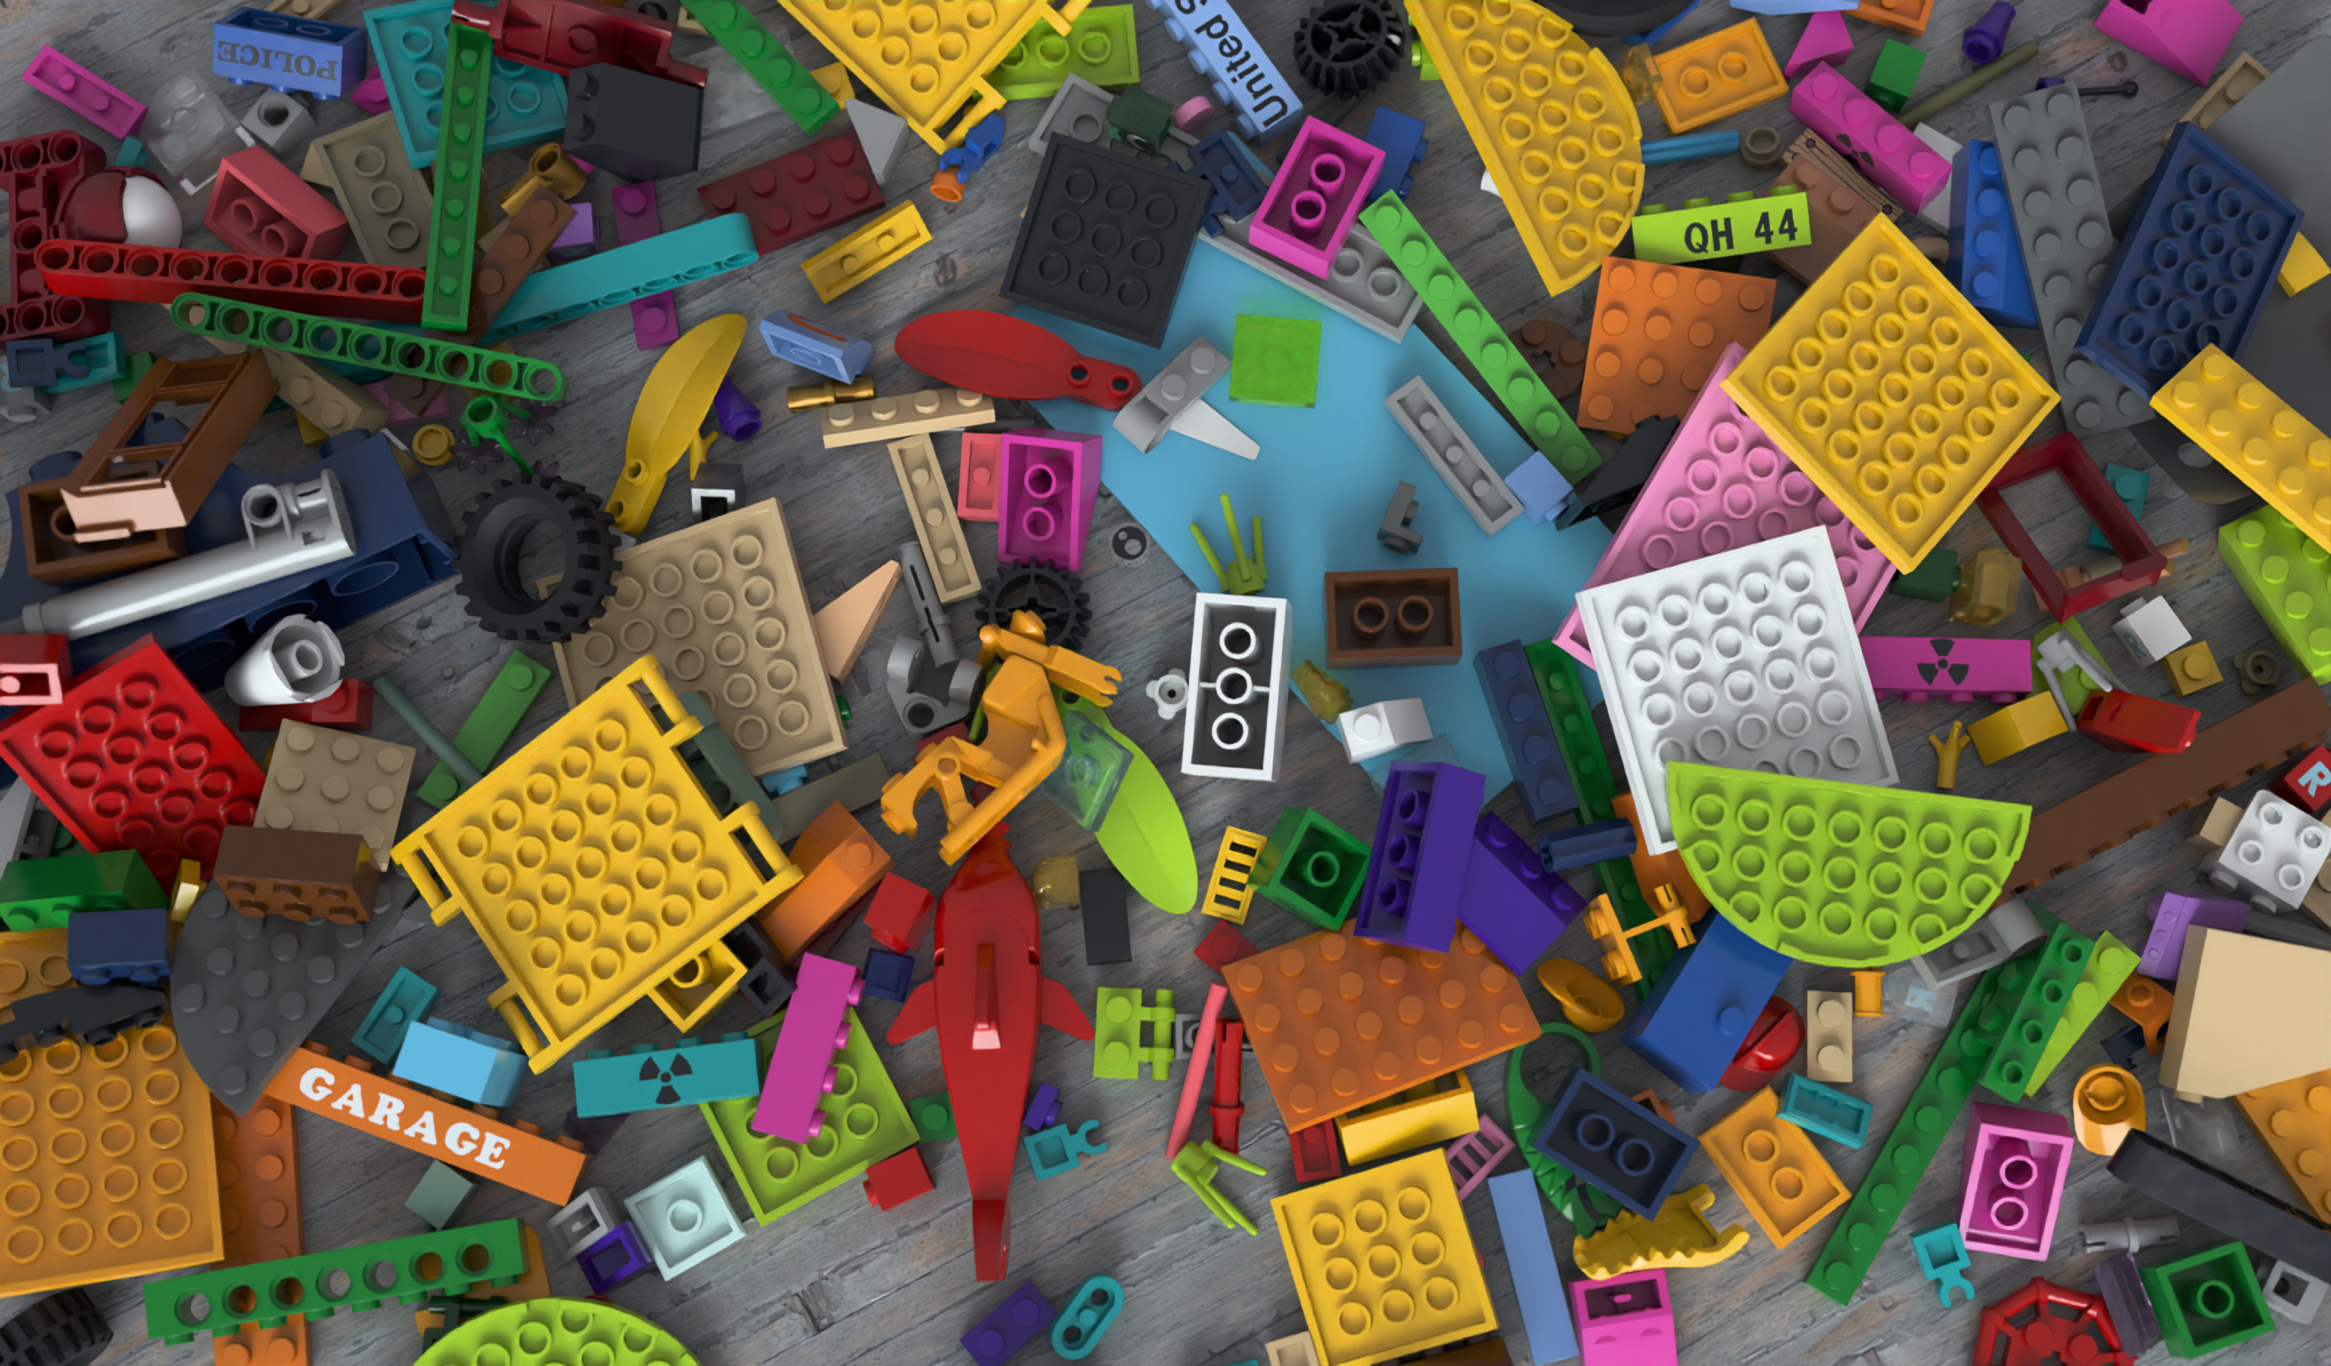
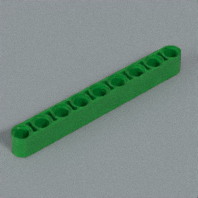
(351, 340)

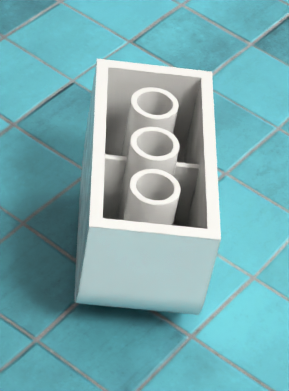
(1238, 687)

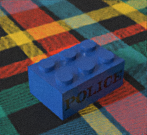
(289, 52)

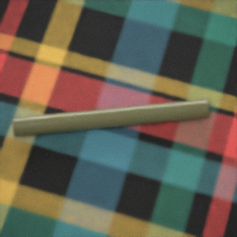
(1968, 84)

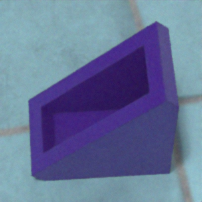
(615, 1257)

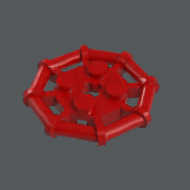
(2044, 1333)

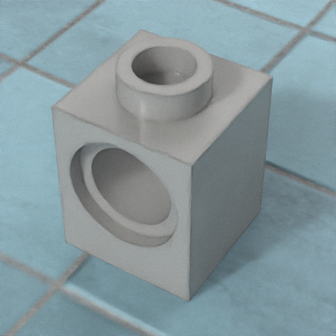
(281, 138)

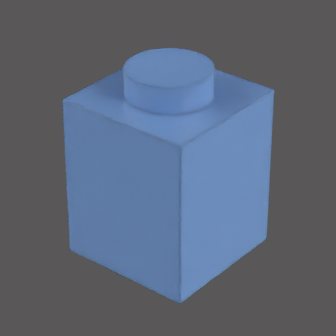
(1539, 489)

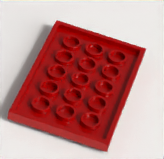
(137, 762)

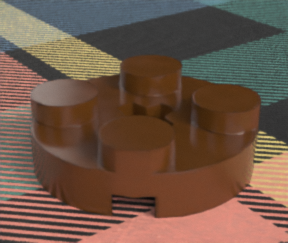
(1562, 348)

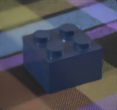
(121, 948)

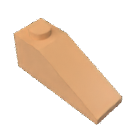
(850, 619)

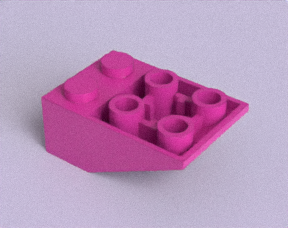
(2174, 33)
(1624, 1319)

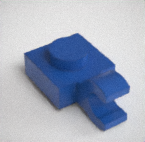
(980, 143)

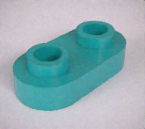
(1088, 1316)

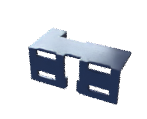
(2127, 1042)

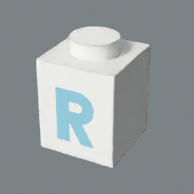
(2150, 630)

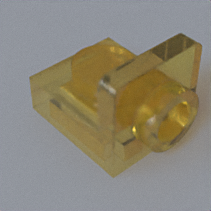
(1640, 75)

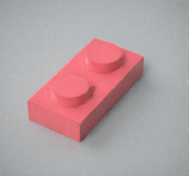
(980, 477)

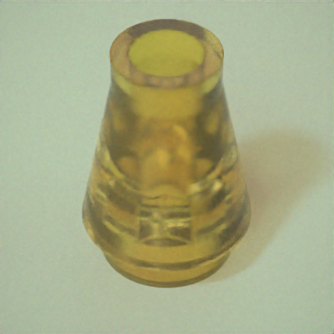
(1322, 692)

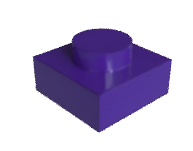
(1044, 1108)

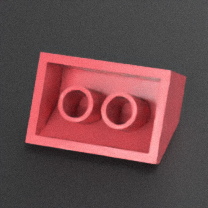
(271, 211)

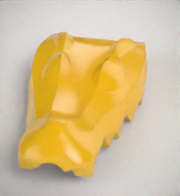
(1673, 1239)

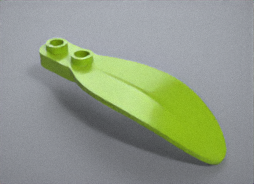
(1144, 824)

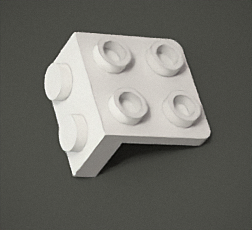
(2270, 854)

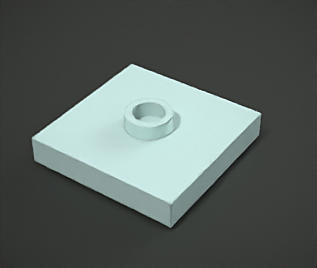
(685, 1218)

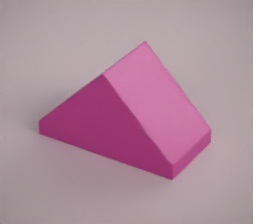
(1822, 40)

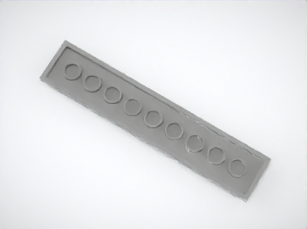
(1363, 278)

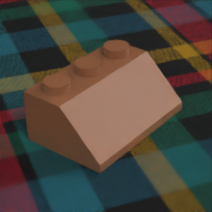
(1834, 217)

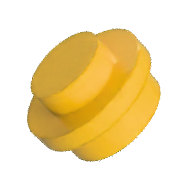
(432, 445)

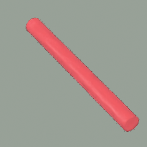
(1196, 1069)

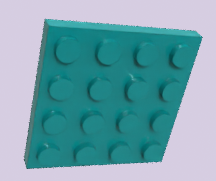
(411, 57)

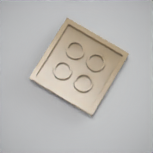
(336, 785)

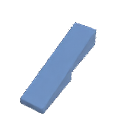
(1532, 1267)

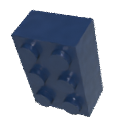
(1612, 1142)

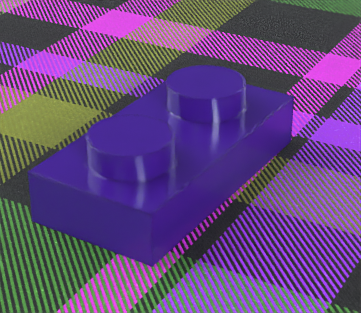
(1009, 1326)

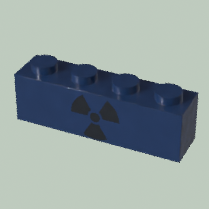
(1525, 733)

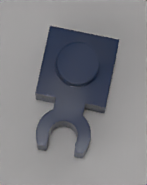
(36, 362)

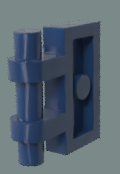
(1235, 180)

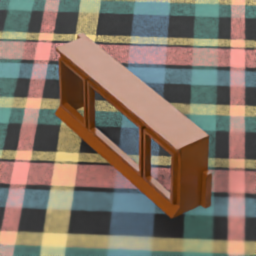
(237, 396)

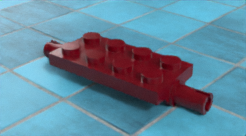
(579, 34)

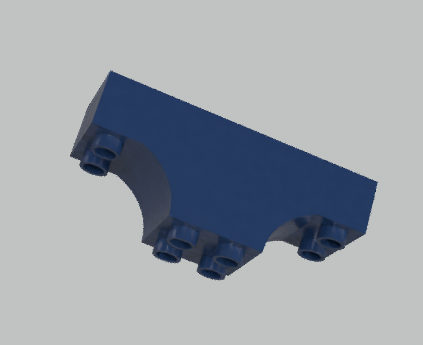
(397, 528)

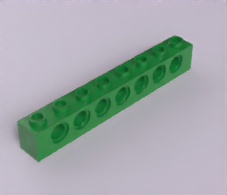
(170, 1299)

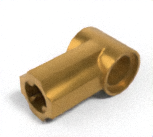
(553, 170)

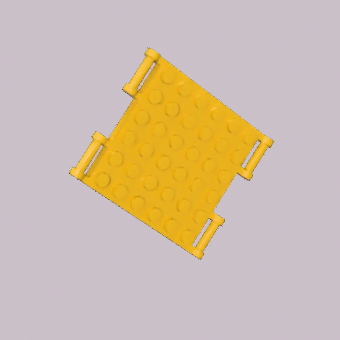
(929, 52)
(593, 864)

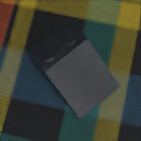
(1624, 473)

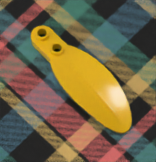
(671, 414)

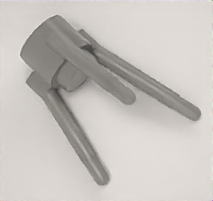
(2065, 652)

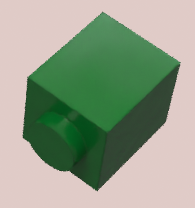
(1893, 75)

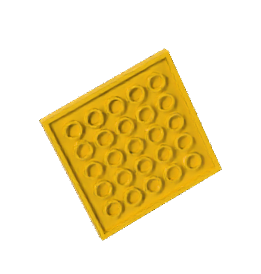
(1891, 392)

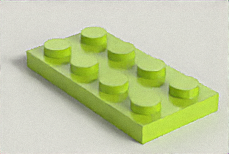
(1096, 49)

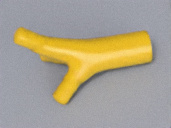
(698, 451)
(1949, 755)

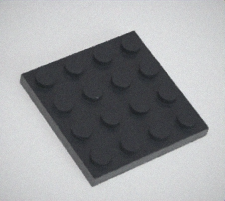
(1106, 240)

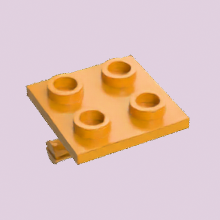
(1618, 959)

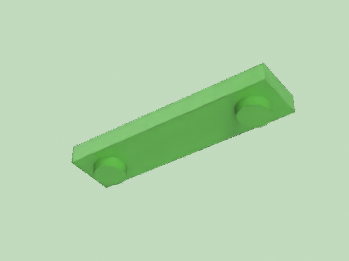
(490, 726)

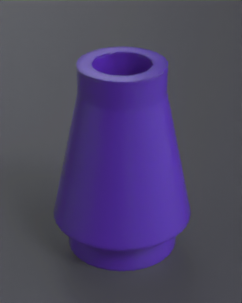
(1988, 35)
(736, 412)

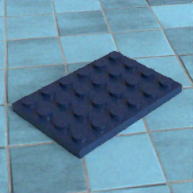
(2189, 265)

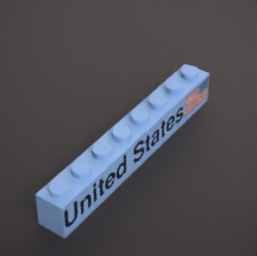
(1235, 66)

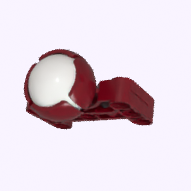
(66, 192)

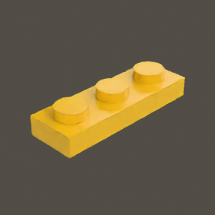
(866, 251)

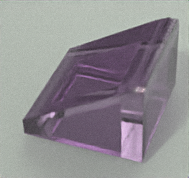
(593, 1131)

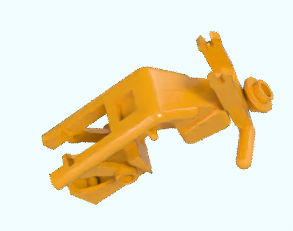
(1022, 737)

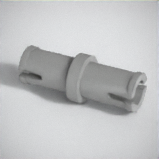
(2129, 1234)

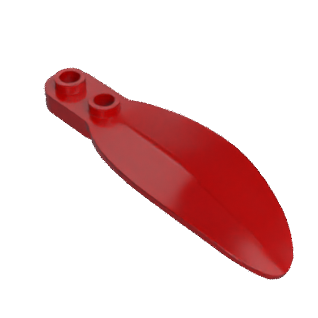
(1010, 359)

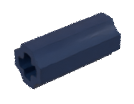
(1586, 844)

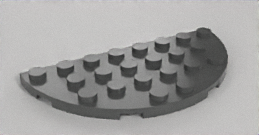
(259, 986)

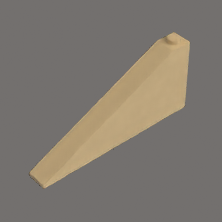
(2245, 1015)

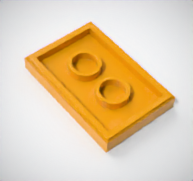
(1717, 78)
(1773, 1168)

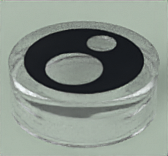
(1129, 544)

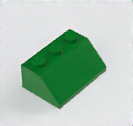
(45, 890)

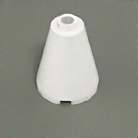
(288, 665)

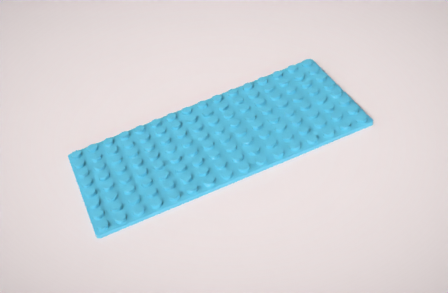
(1327, 488)

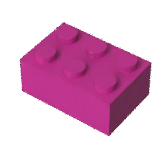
(1316, 197)

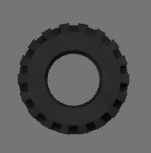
(55, 1332)

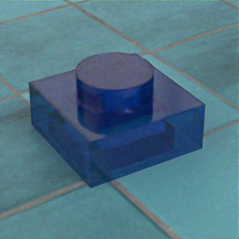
(887, 974)

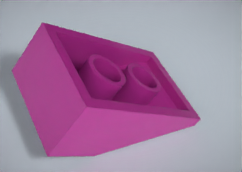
(1047, 495)
(2012, 1179)

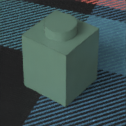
(442, 1196)

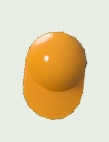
(1584, 997)
(2106, 1106)

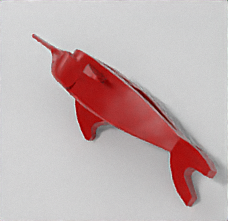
(988, 1023)

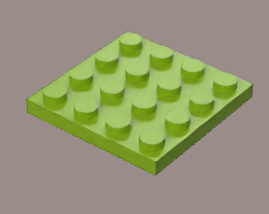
(861, 1128)

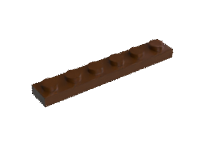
(492, 288)

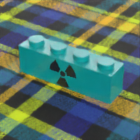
(669, 1077)

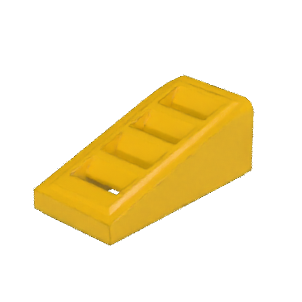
(1225, 912)

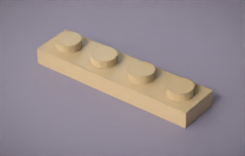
(904, 415)
(935, 518)

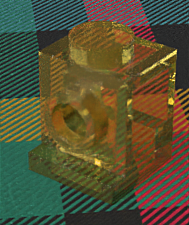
(1057, 882)

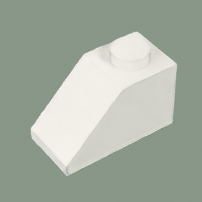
(1383, 728)

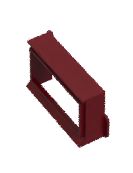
(2103, 505)

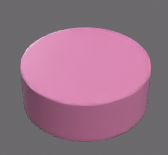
(1193, 114)

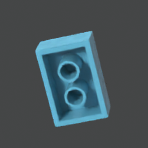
(462, 1062)

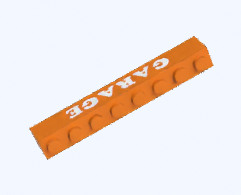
(432, 1123)

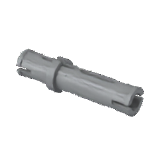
(933, 621)

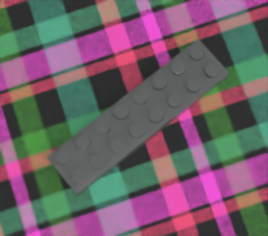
(2063, 246)

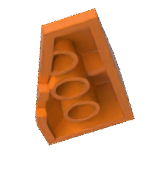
(838, 868)

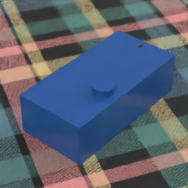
(1705, 1003)

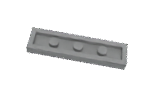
(1453, 456)

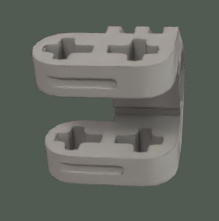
(904, 672)

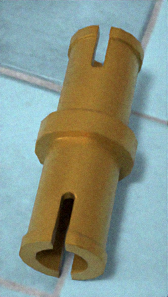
(830, 393)

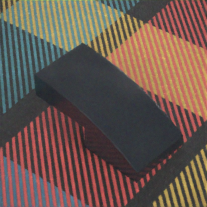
(1105, 916)
(769, 975)

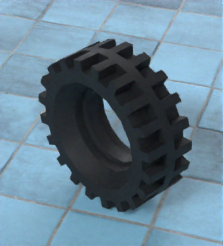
(492, 559)

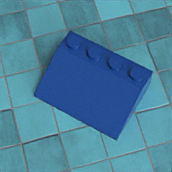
(1983, 243)

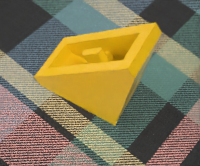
(2017, 728)

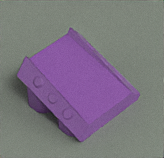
(2171, 914)

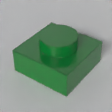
(933, 1117)

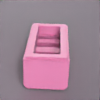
(1496, 1137)

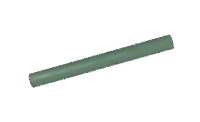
(427, 731)

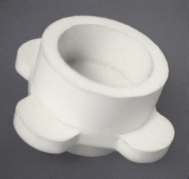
(1159, 691)

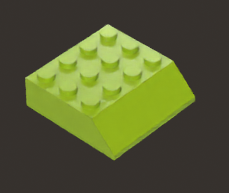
(2287, 583)

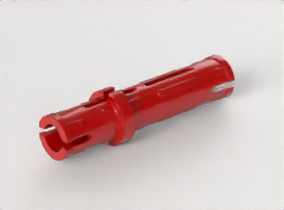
(1227, 1084)

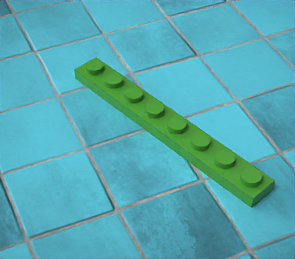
(1480, 337)

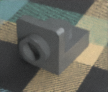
(1401, 512)

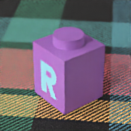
(581, 236)

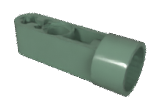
(721, 769)

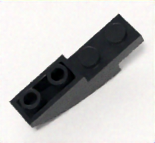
(88, 1011)

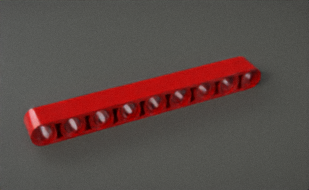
(219, 270)

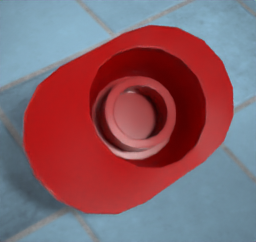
(1767, 1047)

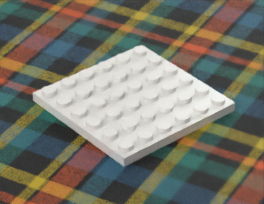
(1736, 669)

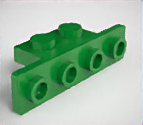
(2028, 1010)

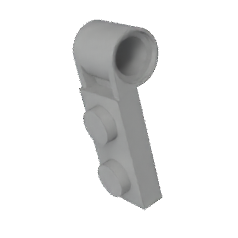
(1171, 394)
(1999, 937)

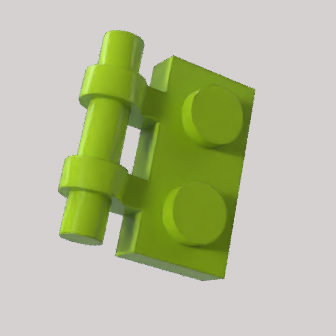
(1118, 1033)

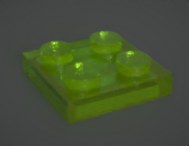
(1275, 361)

